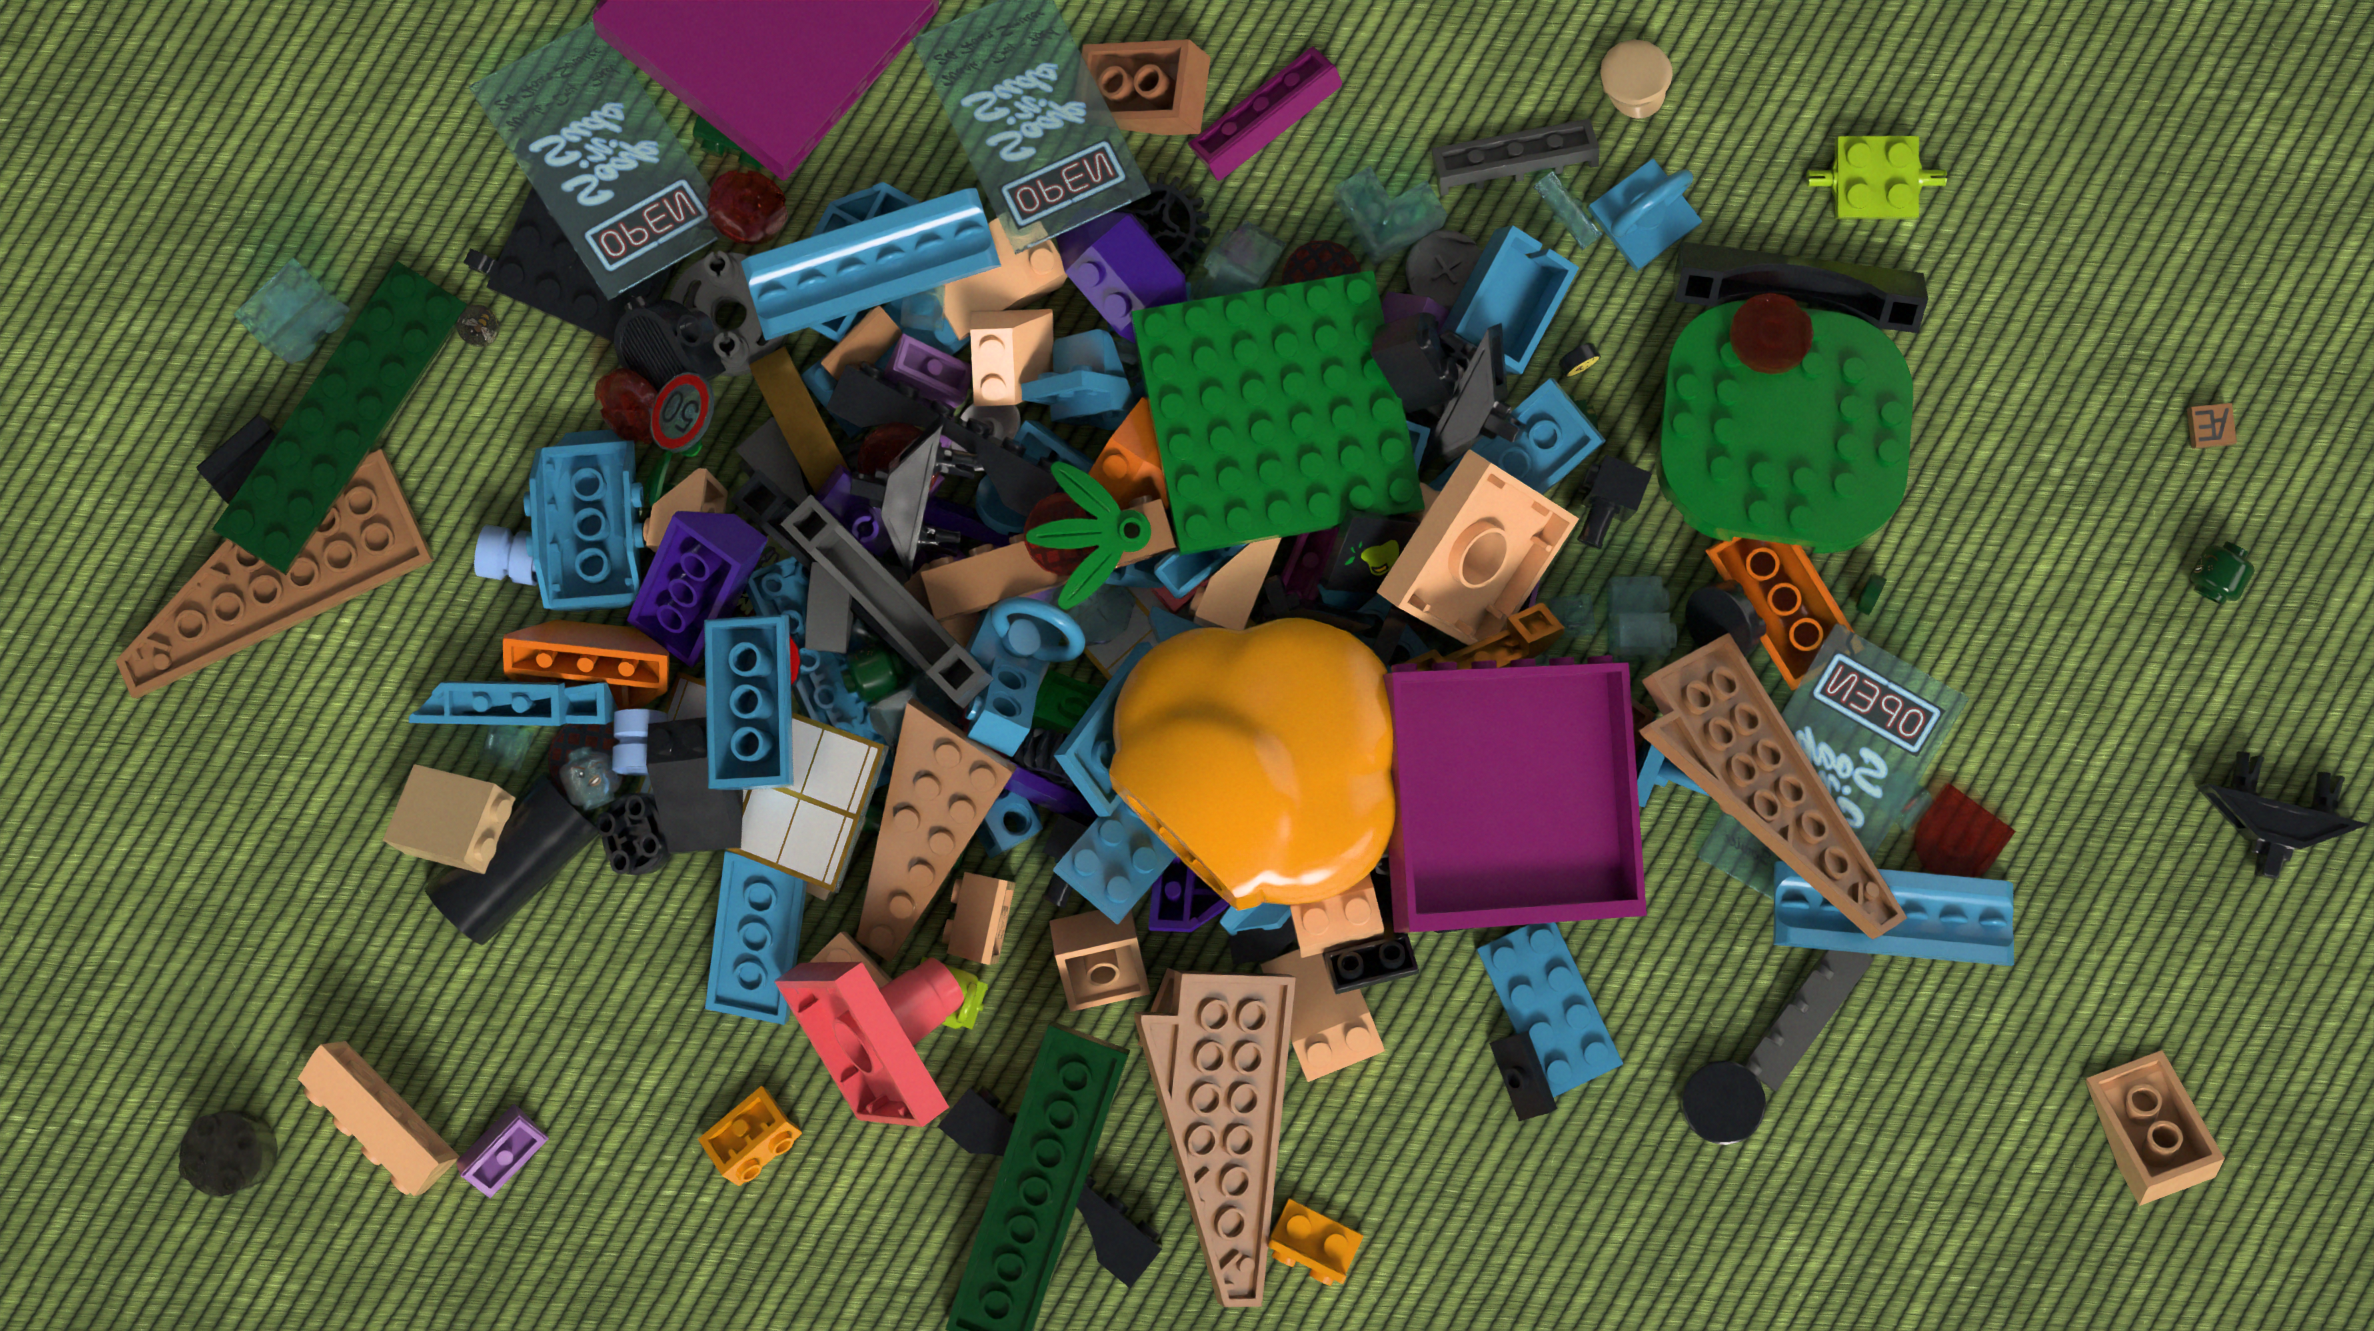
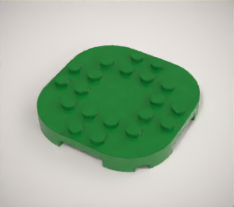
(1789, 453)

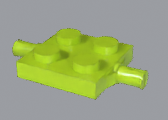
(1876, 177)

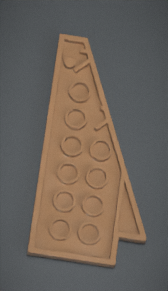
(243, 600)
(1744, 756)
(1221, 1096)

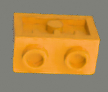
(749, 1137)
(1314, 1242)

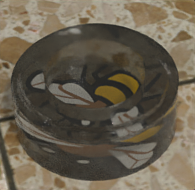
(478, 326)

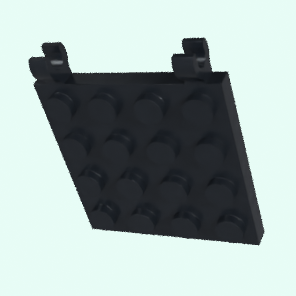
(549, 276)

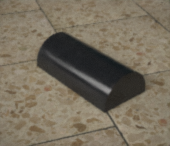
(530, 852)

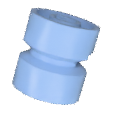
(503, 554)
(632, 732)

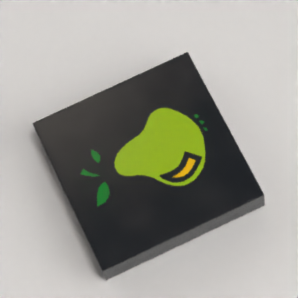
(1366, 550)

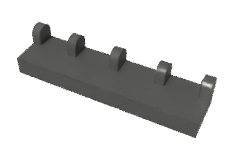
(1515, 154)
(1805, 1015)

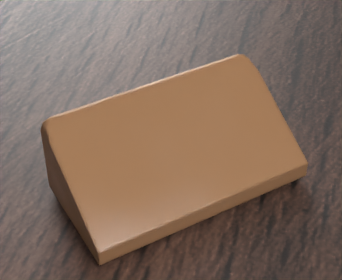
(863, 343)

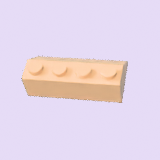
(376, 1117)

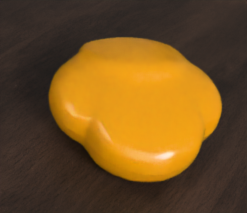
(1261, 758)

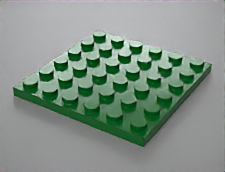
(1274, 412)

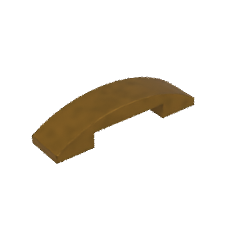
(797, 416)
(1525, 638)

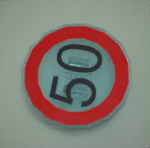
(682, 412)

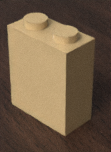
(449, 818)

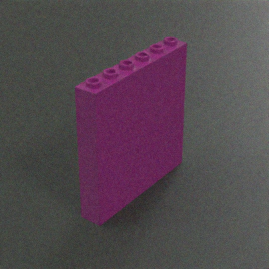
(764, 69)
(1513, 795)

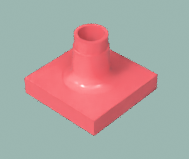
(871, 1032)

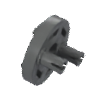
(722, 283)

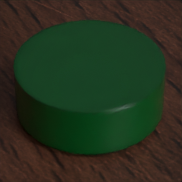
(1870, 594)

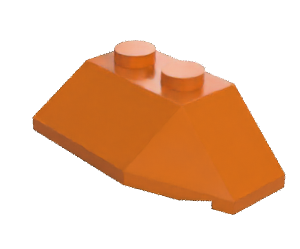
(1130, 460)
(589, 654)

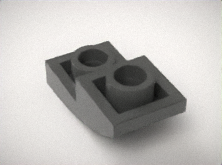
(827, 613)

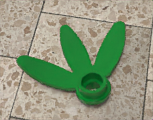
(656, 478)
(1081, 533)

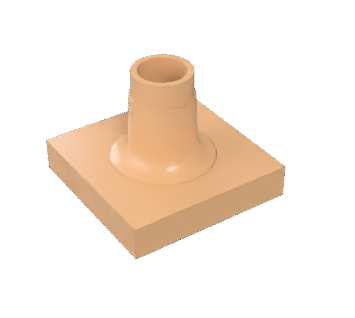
(1476, 551)

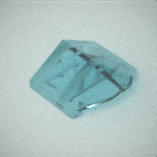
(1100, 615)

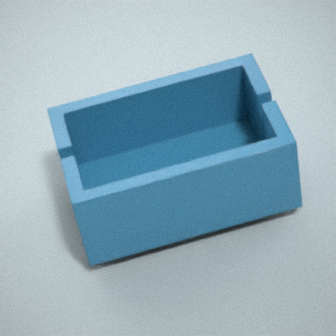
(1513, 292)

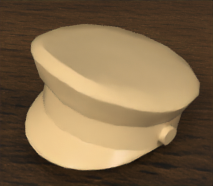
(1636, 77)

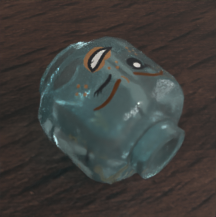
(589, 778)

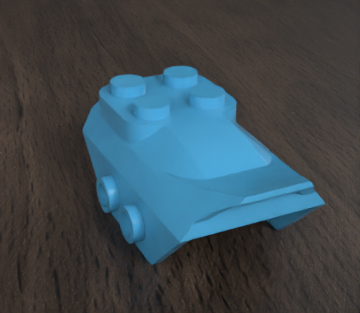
(586, 522)

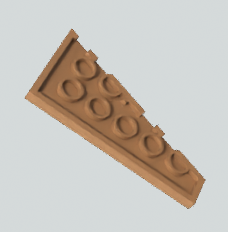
(931, 812)

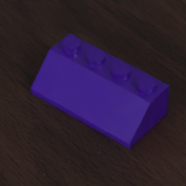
(695, 579)

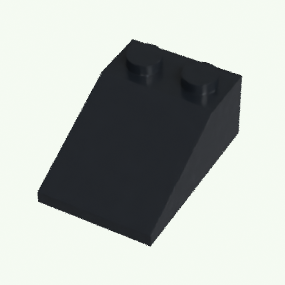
(689, 811)

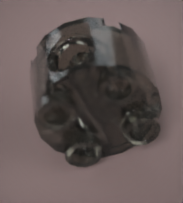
(227, 1152)

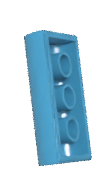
(748, 703)

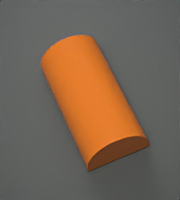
(1785, 595)

